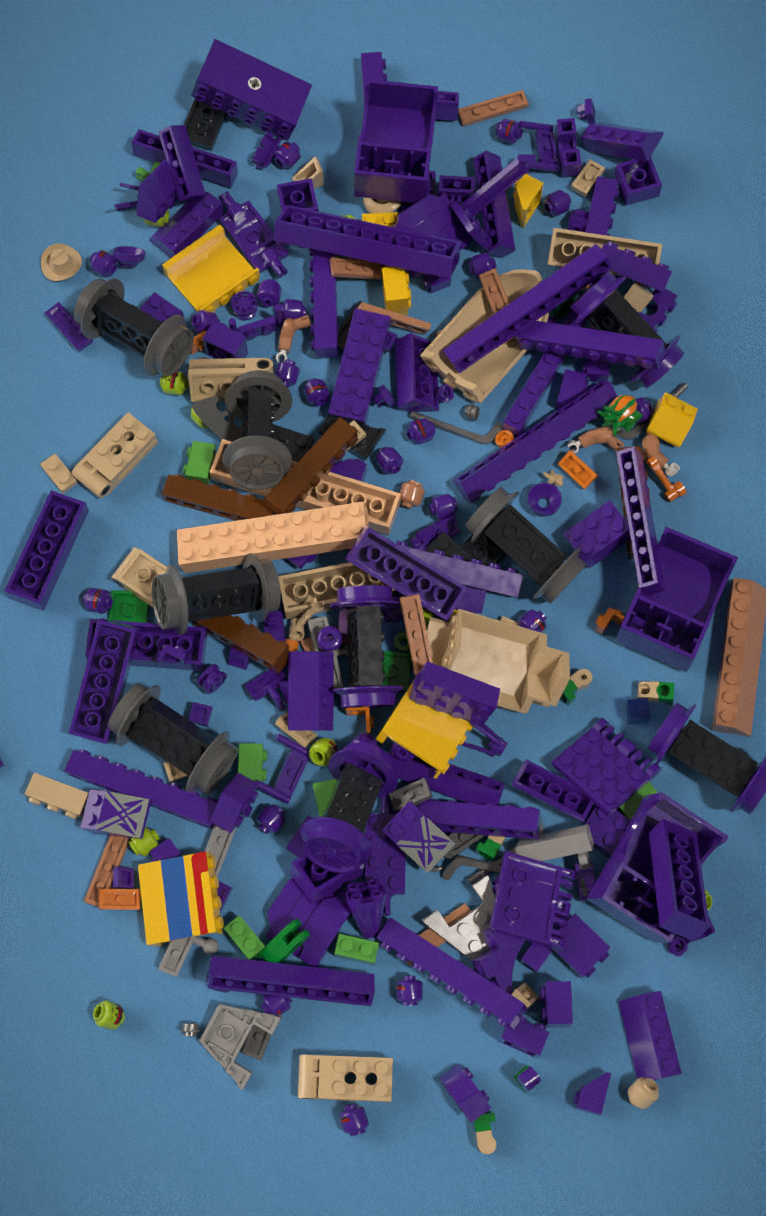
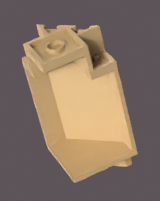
(501, 657)

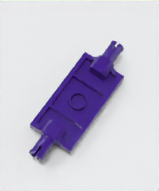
(253, 235)
(387, 858)

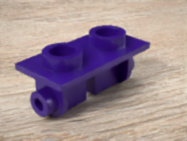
(263, 157)

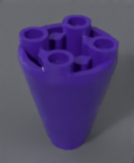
(367, 905)

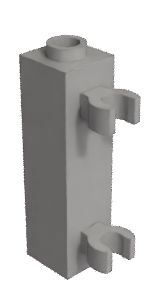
(558, 844)

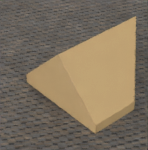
(311, 170)
(638, 296)

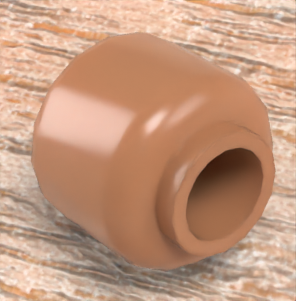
(411, 494)

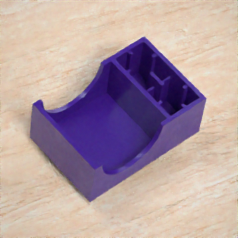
(395, 141)
(675, 621)
(628, 881)

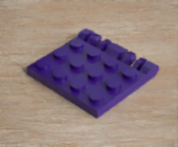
(603, 769)
(531, 900)

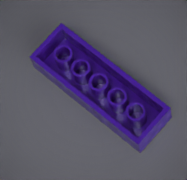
(360, 366)
(46, 550)
(406, 572)
(153, 638)
(104, 679)
(678, 880)

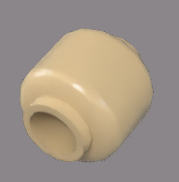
(643, 1092)

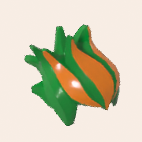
(621, 413)

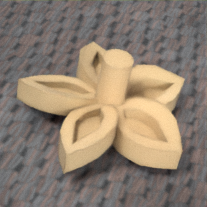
(554, 478)

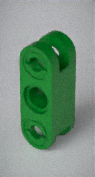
(284, 943)

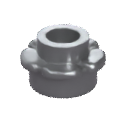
(472, 412)
(190, 1029)

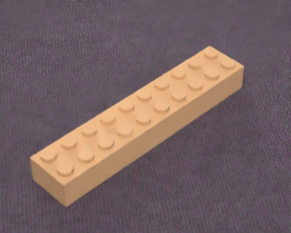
(331, 491)
(271, 537)

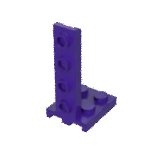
(484, 197)

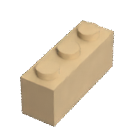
(56, 796)

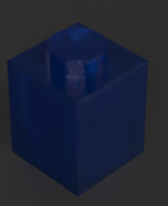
(637, 710)

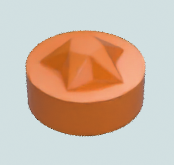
(503, 438)

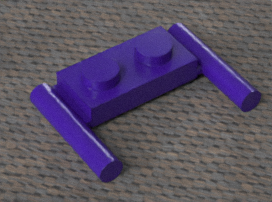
(545, 146)
(260, 327)
(290, 771)

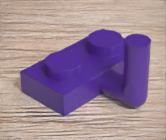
(267, 684)

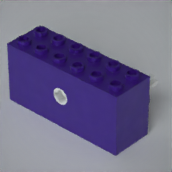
(251, 90)

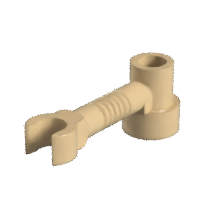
(296, 629)

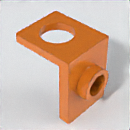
(362, 711)

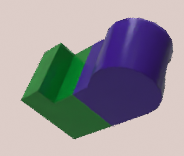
(527, 1078)

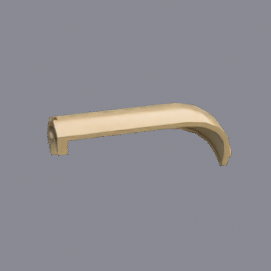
(487, 372)

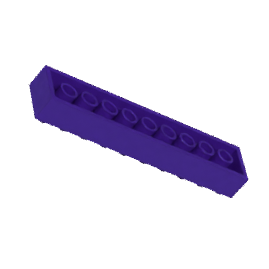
(367, 241)

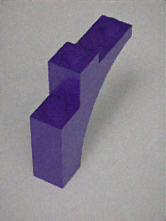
(499, 961)

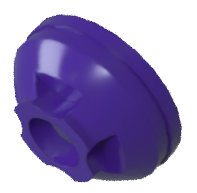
(128, 255)
(544, 491)

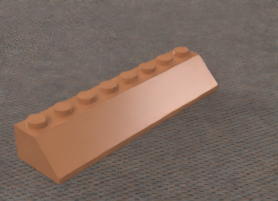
(740, 658)

